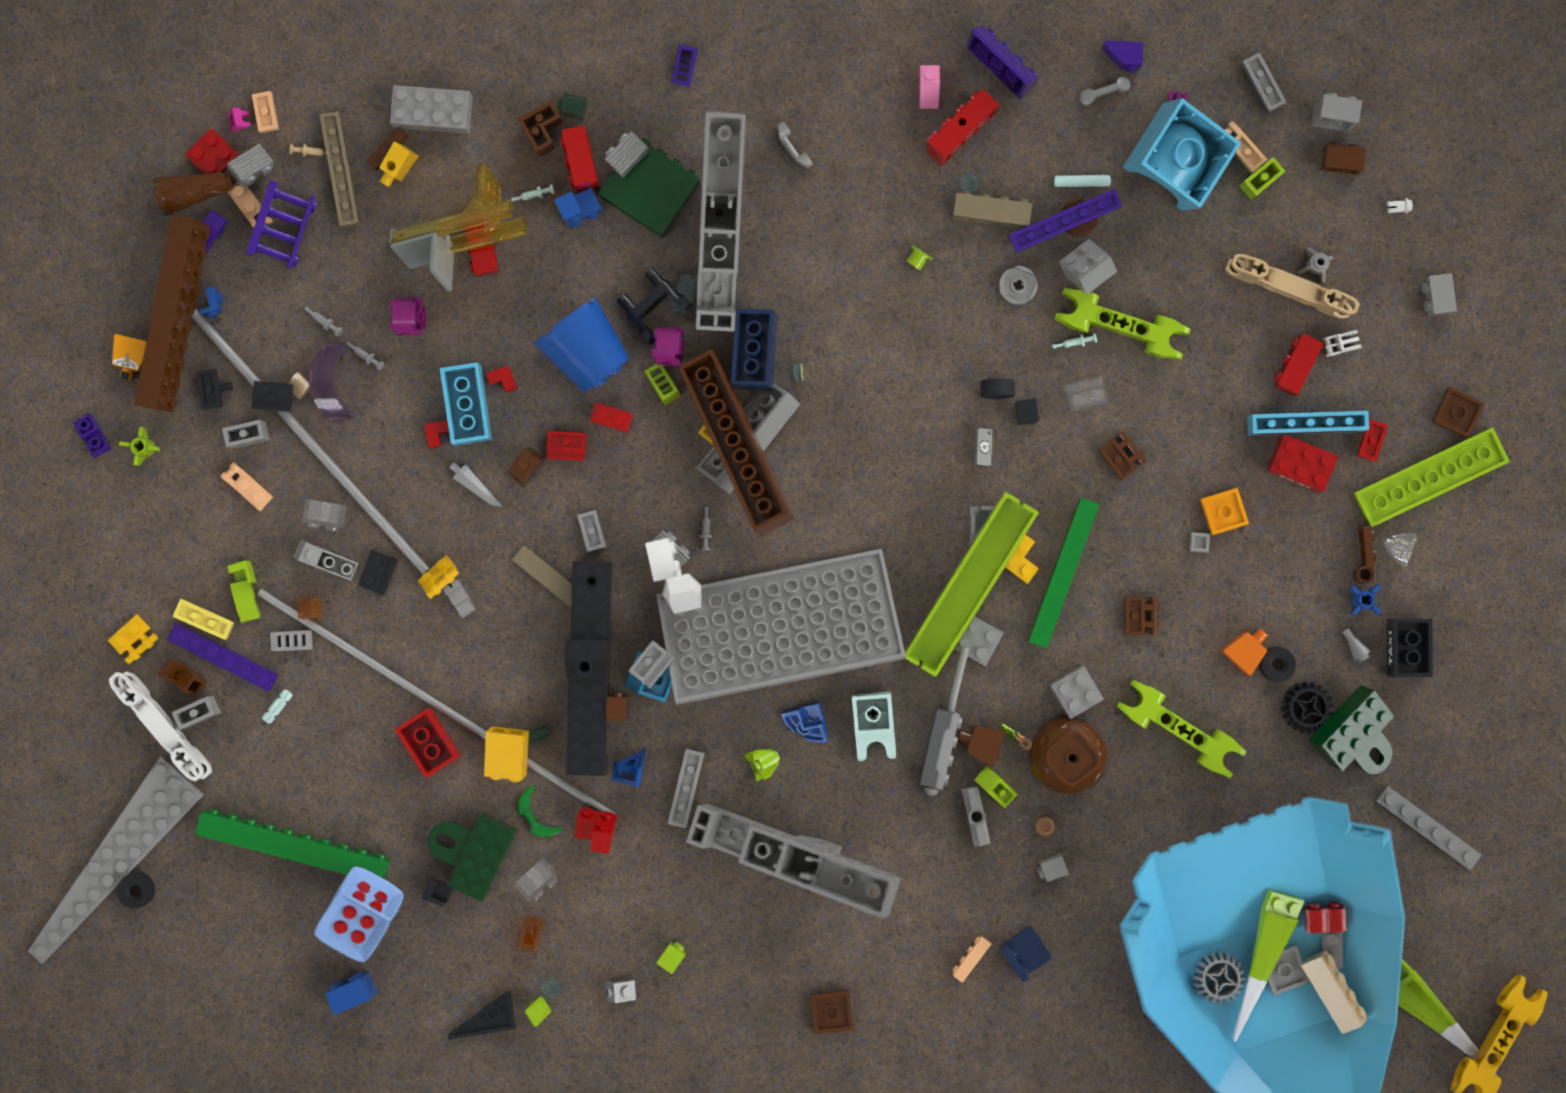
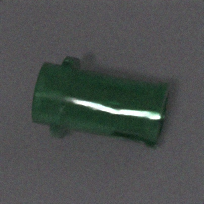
(537, 734)

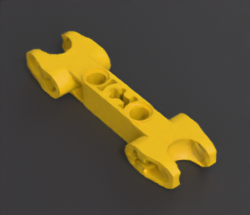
(1517, 1010)

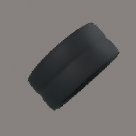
(997, 388)
(1288, 664)
(124, 890)

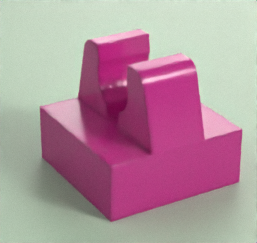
(235, 119)

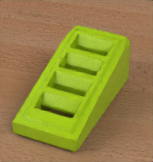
(669, 397)
(537, 1011)

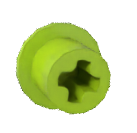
(918, 258)

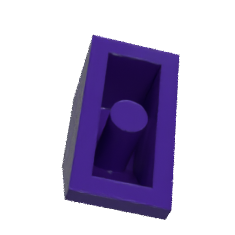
(1125, 54)

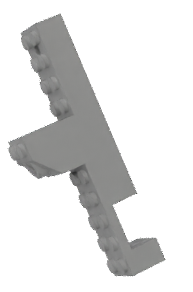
(720, 235)
(787, 859)

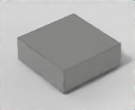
(1199, 542)

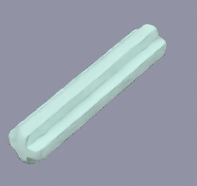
(1082, 180)

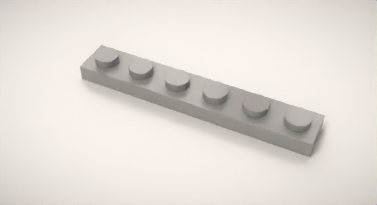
(1428, 827)

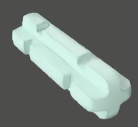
(277, 706)

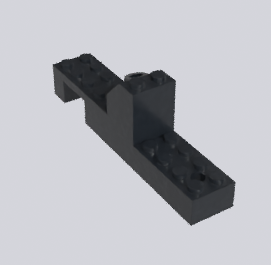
(589, 687)

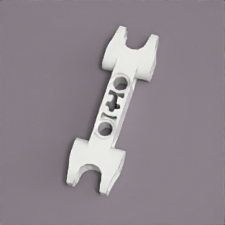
(160, 725)

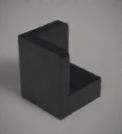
(1026, 411)
(437, 892)

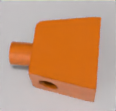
(1246, 651)

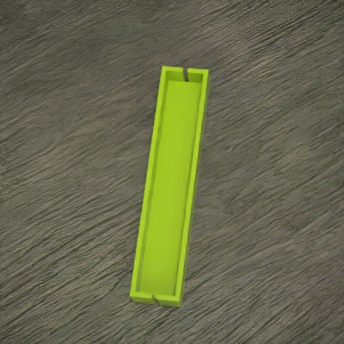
(970, 583)

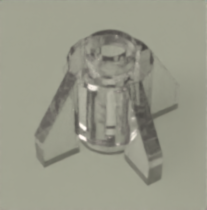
(1401, 547)

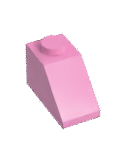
(929, 86)

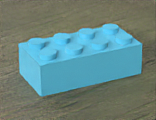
(466, 404)

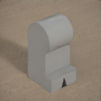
(459, 598)

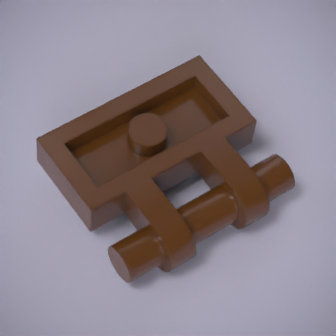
(1117, 458)
(1135, 615)

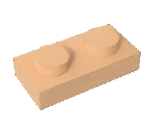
(265, 112)

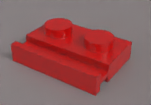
(566, 446)

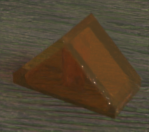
(531, 934)

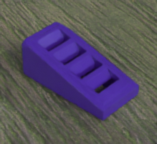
(677, 64)

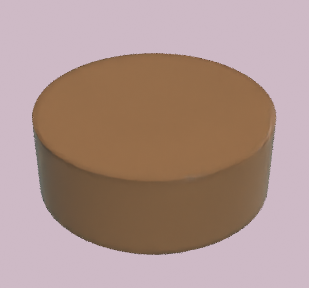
(1044, 826)

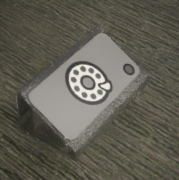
(983, 447)

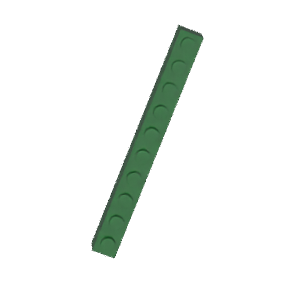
(288, 845)

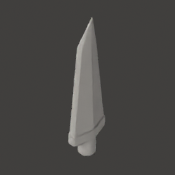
(471, 482)

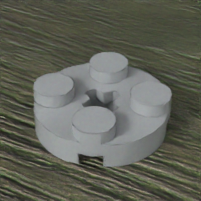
(1027, 280)

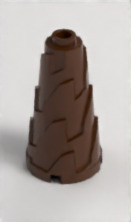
(183, 191)

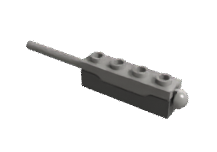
(943, 737)

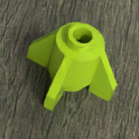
(137, 446)
(763, 762)

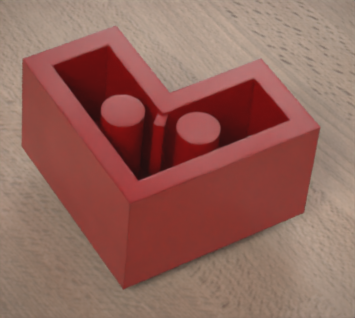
(597, 827)

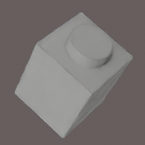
(1052, 868)

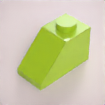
(995, 787)

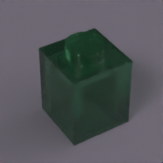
(573, 106)

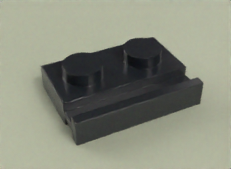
(272, 396)
(377, 572)

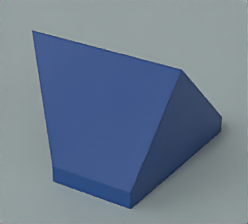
(630, 769)

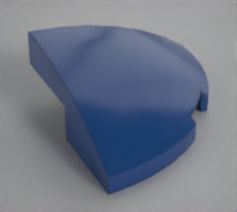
(812, 727)

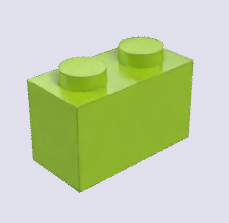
(1262, 178)

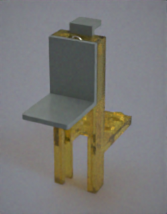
(431, 244)

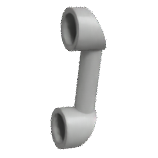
(1088, 95)
(802, 160)

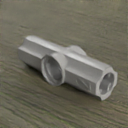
(978, 828)

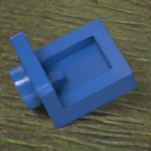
(214, 299)

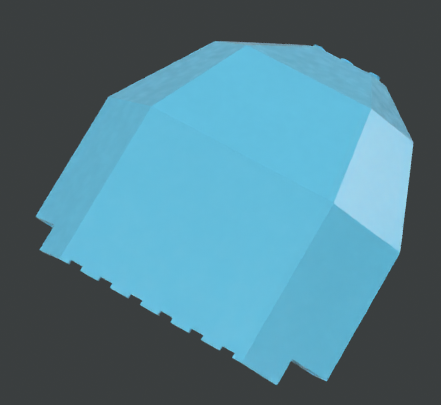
(1211, 900)

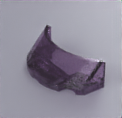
(323, 385)

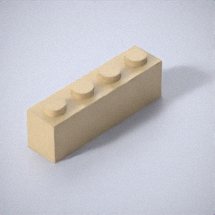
(1334, 992)

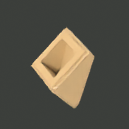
(301, 385)

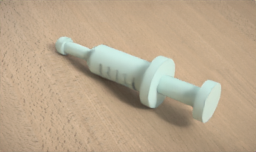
(534, 193)
(1076, 341)

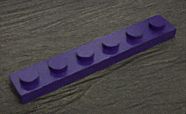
(1065, 221)
(222, 657)

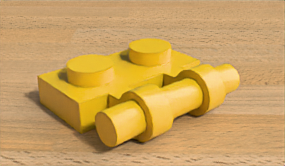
(438, 577)
(130, 634)

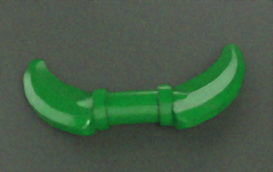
(536, 828)

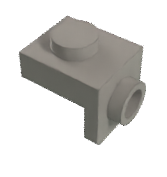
(620, 991)

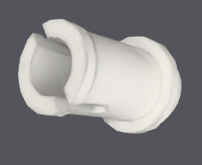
(1400, 206)

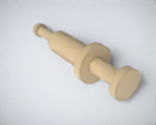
(307, 150)

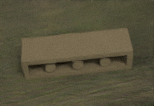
(992, 210)

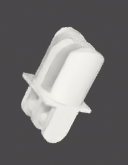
(1339, 343)

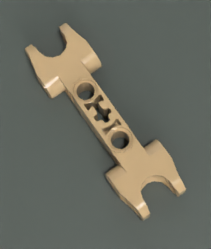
(1292, 286)

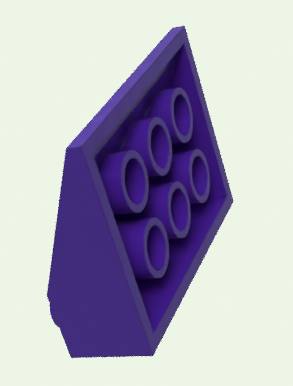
(1001, 61)

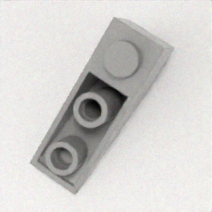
(325, 560)

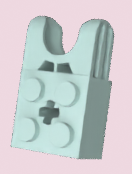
(872, 729)

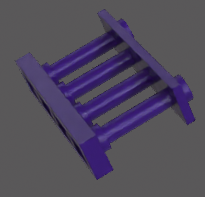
(268, 211)

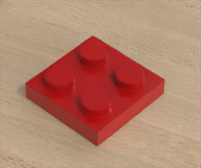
(211, 153)

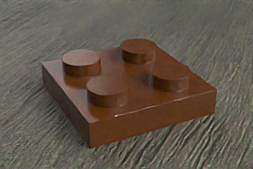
(1458, 412)
(831, 1011)

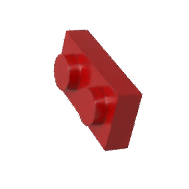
(1372, 441)

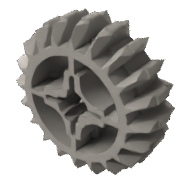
(1235, 983)

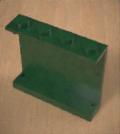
(651, 190)

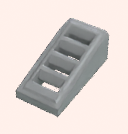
(274, 640)

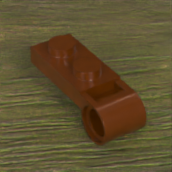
(1368, 555)

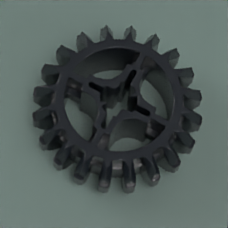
(1311, 701)

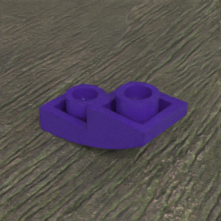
(217, 226)
(92, 435)

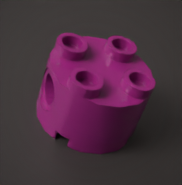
(407, 316)
(669, 346)

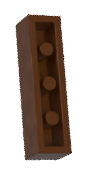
(378, 156)

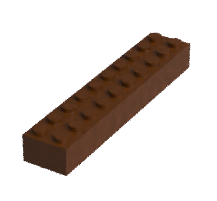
(172, 314)
(736, 443)

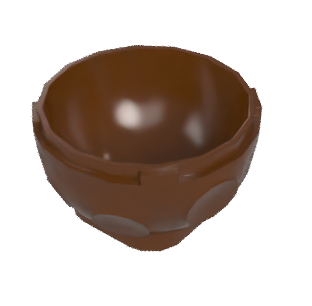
(1052, 750)

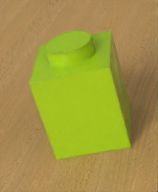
(671, 957)

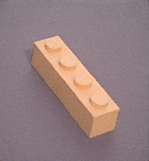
(973, 955)

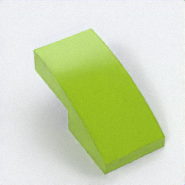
(245, 600)

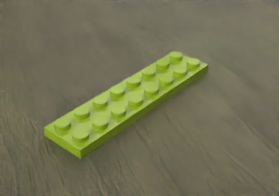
(1431, 477)

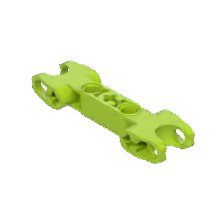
(1155, 334)
(1211, 748)

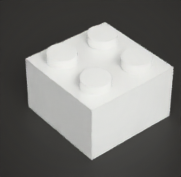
(662, 559)

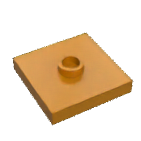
(1224, 511)

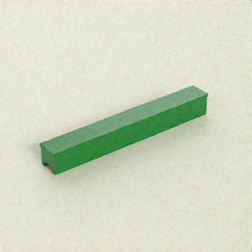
(1063, 572)

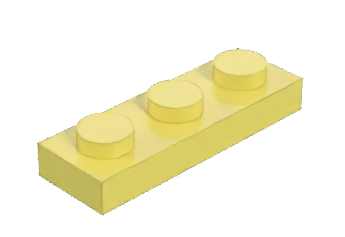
(203, 619)

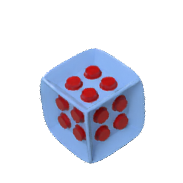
(359, 914)

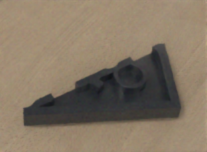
(493, 1018)

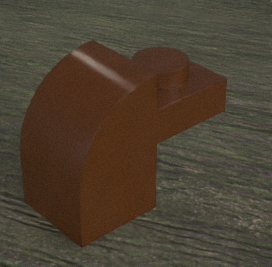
(183, 676)

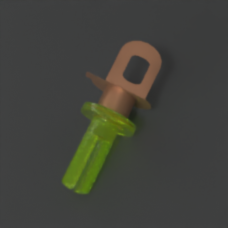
(1017, 736)

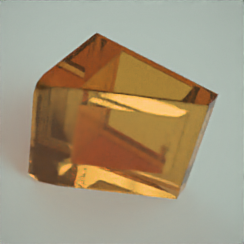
(310, 608)

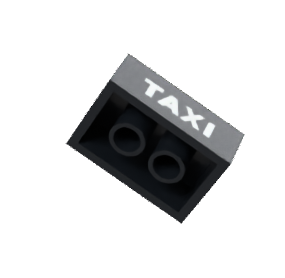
(1409, 648)

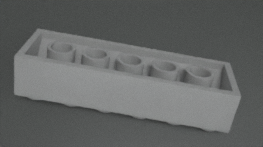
(767, 415)

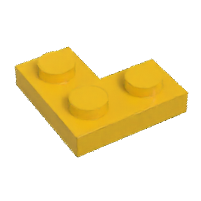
(1019, 565)

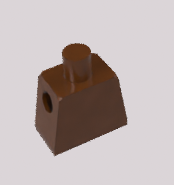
(525, 466)
(983, 743)

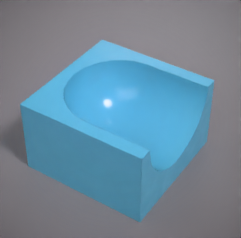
(1183, 153)

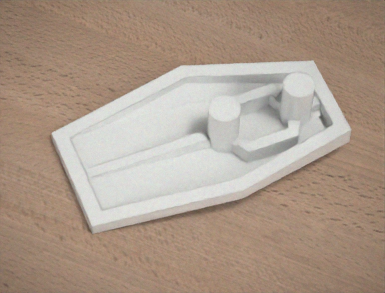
(682, 592)

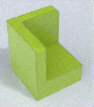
(242, 571)

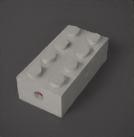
(431, 109)

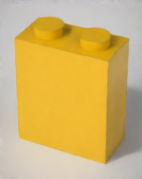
(506, 754)

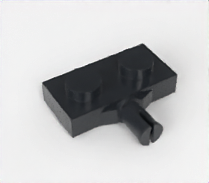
(211, 389)

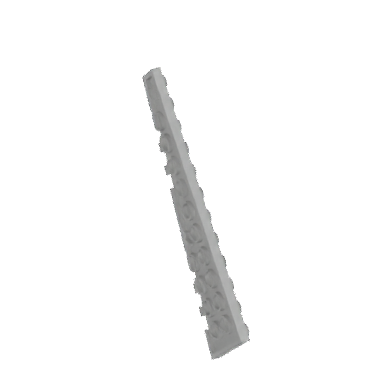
(145, 821)

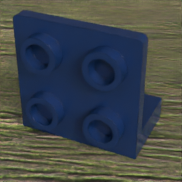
(1025, 952)

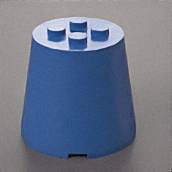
(584, 347)

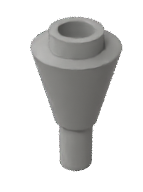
(1358, 650)

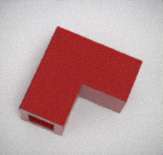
(502, 375)
(433, 432)

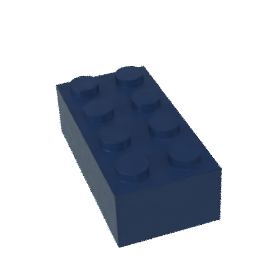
(754, 349)

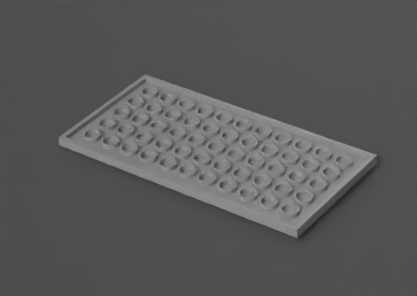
(783, 627)

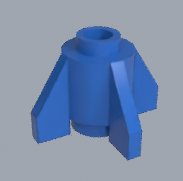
(1368, 599)

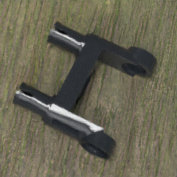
(661, 291)

